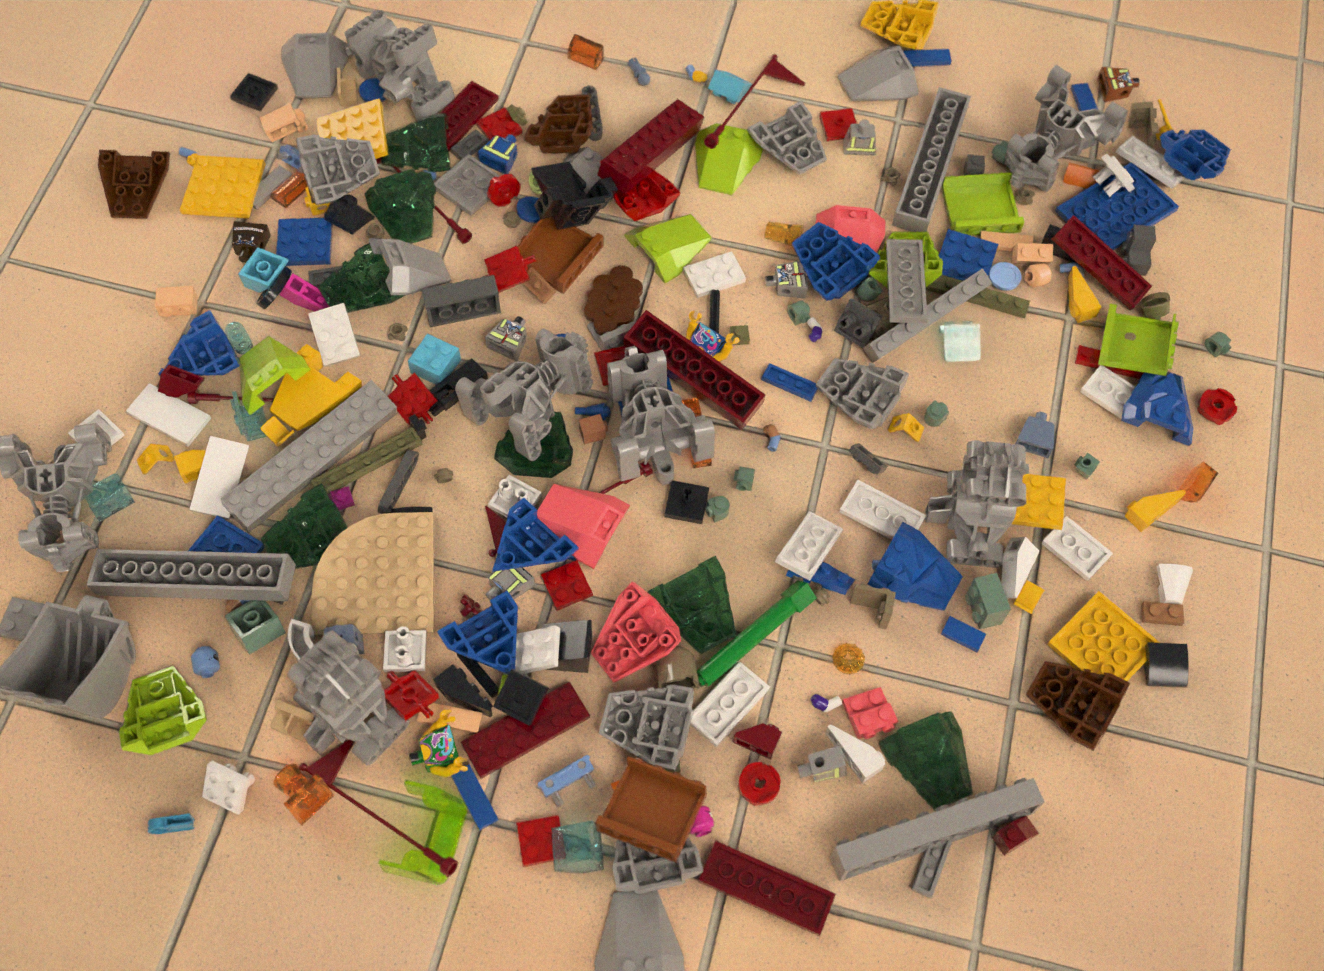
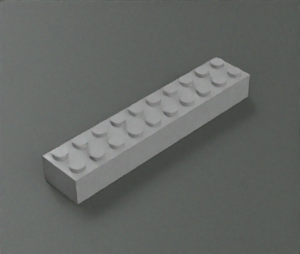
(931, 161)
(309, 456)
(192, 574)
(957, 822)

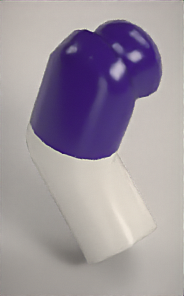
(816, 330)
(824, 704)

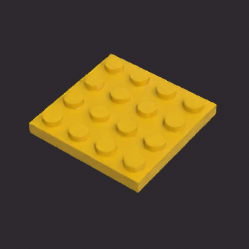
(359, 123)
(222, 186)
(1103, 640)

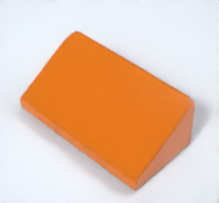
(1080, 175)

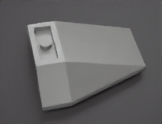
(313, 63)
(880, 76)
(410, 266)

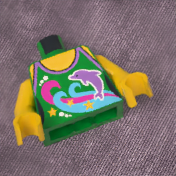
(439, 749)

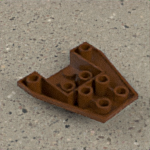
(132, 181)

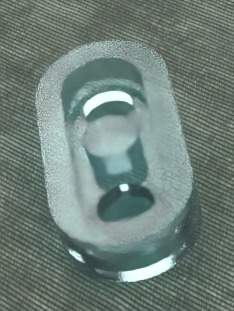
(239, 339)

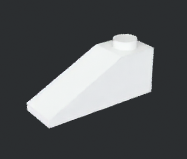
(859, 755)

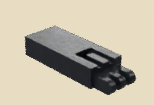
(470, 370)

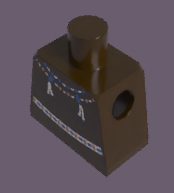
(248, 238)

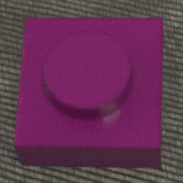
(342, 498)

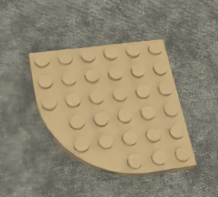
(377, 576)

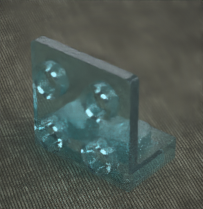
(248, 424)

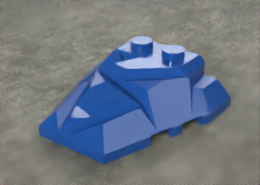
(1195, 153)
(833, 261)
(1161, 402)
(916, 571)

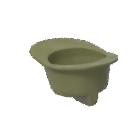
(1156, 305)

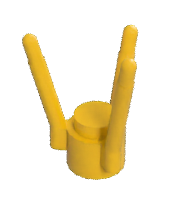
(1167, 126)

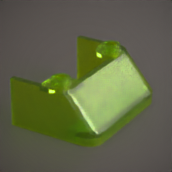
(442, 837)

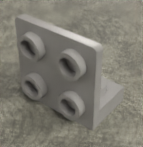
(610, 339)

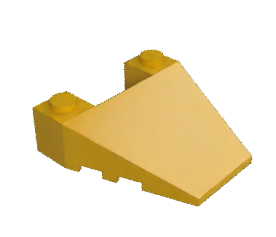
(313, 394)

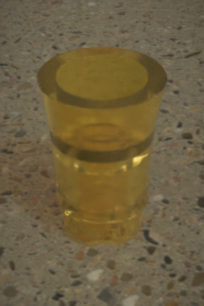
(783, 232)

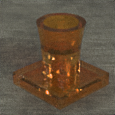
(304, 795)

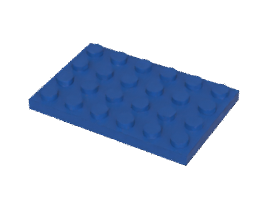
(1115, 215)

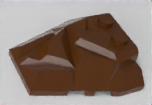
(564, 125)
(1078, 700)

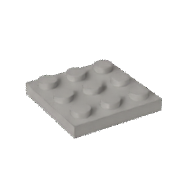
(466, 184)

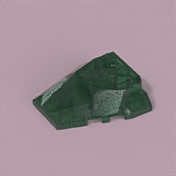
(419, 145)
(404, 205)
(359, 282)
(306, 528)
(699, 605)
(931, 758)

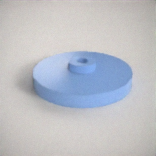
(1005, 276)

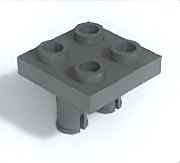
(858, 323)

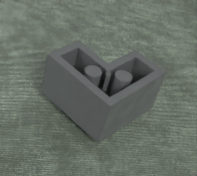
(1138, 248)

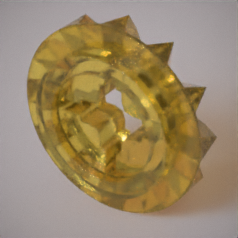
(842, 664)

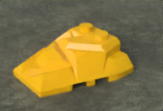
(902, 23)

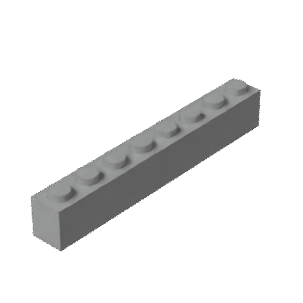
(935, 311)

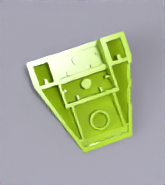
(729, 162)
(670, 243)
(932, 263)
(264, 366)
(160, 713)

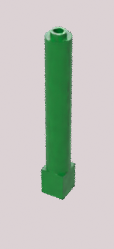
(793, 600)

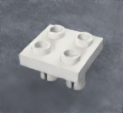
(1113, 167)
(510, 492)
(405, 650)
(226, 786)

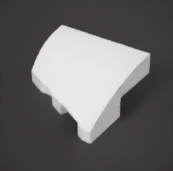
(1173, 582)

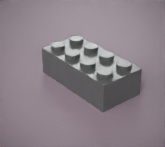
(461, 301)

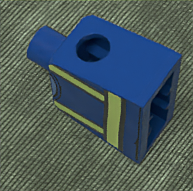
(499, 153)

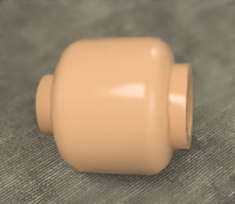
(1038, 275)

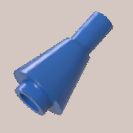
(601, 409)

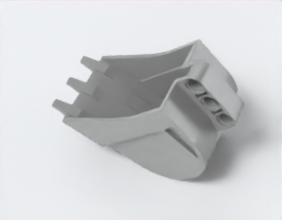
(72, 659)

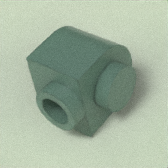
(999, 152)
(869, 289)
(799, 312)
(1218, 344)
(936, 414)
(1086, 465)
(744, 478)
(717, 508)

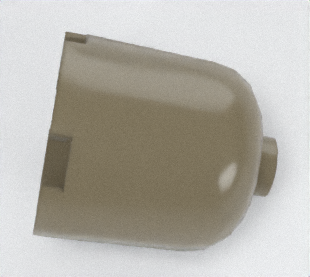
(678, 669)

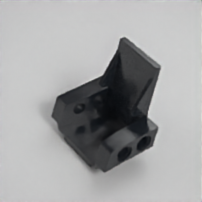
(565, 196)

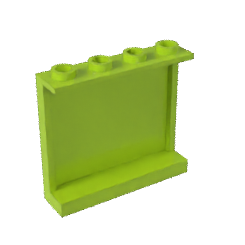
(981, 204)
(1149, 350)

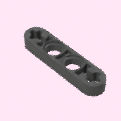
(595, 113)
(398, 482)

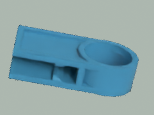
(171, 824)

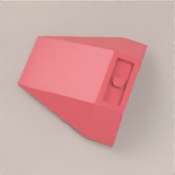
(857, 222)
(584, 518)
(634, 634)

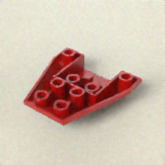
(647, 197)

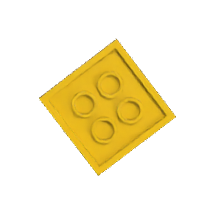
(1043, 502)

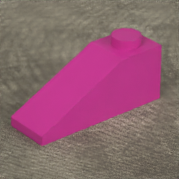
(303, 294)

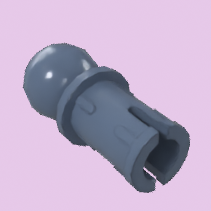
(639, 72)

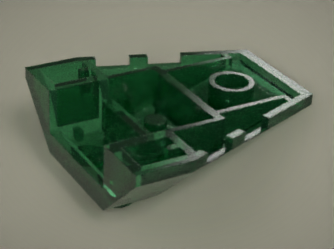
(554, 457)

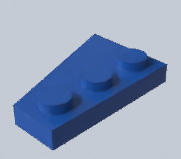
(829, 578)

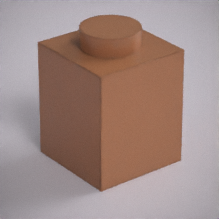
(593, 429)

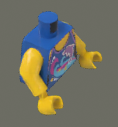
(708, 339)

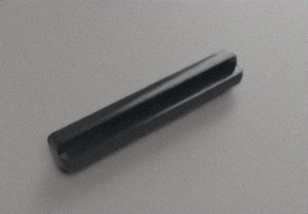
(714, 310)
(480, 675)

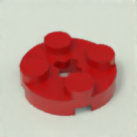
(508, 184)
(1217, 415)
(757, 795)

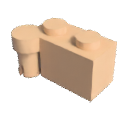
(281, 122)

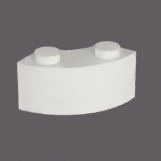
(300, 638)

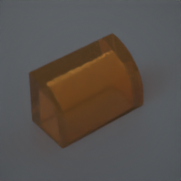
(585, 52)
(290, 189)
(1198, 482)

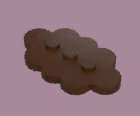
(613, 299)

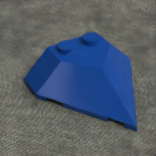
(204, 349)
(529, 541)
(487, 636)

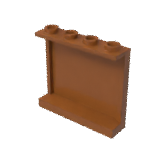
(559, 253)
(652, 809)

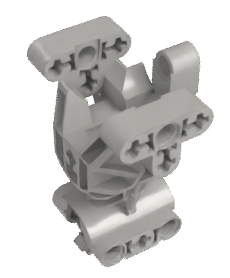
(398, 60)
(1061, 133)
(526, 388)
(653, 418)
(60, 487)
(982, 496)
(341, 694)

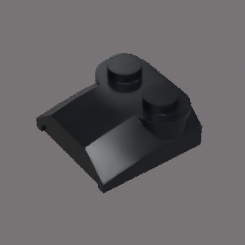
(348, 214)

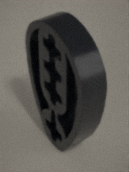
(270, 294)

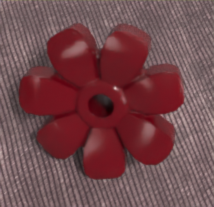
(469, 605)

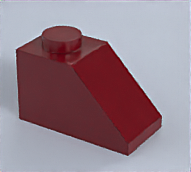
(178, 382)
(759, 739)
(1014, 835)

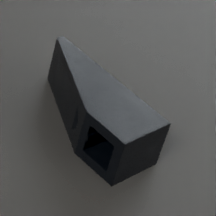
(458, 690)

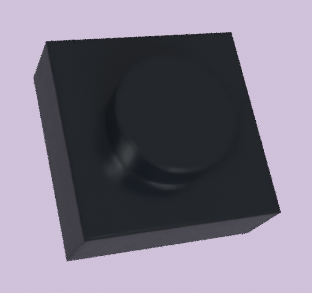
(418, 425)

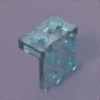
(961, 341)
(108, 497)

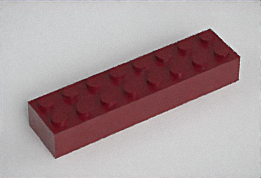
(651, 146)
(697, 370)

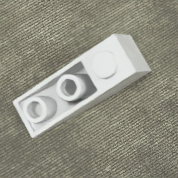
(1017, 563)

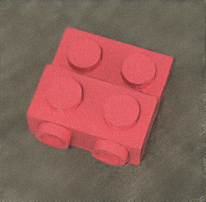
(870, 713)

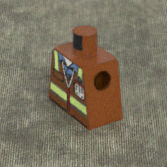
(1116, 83)

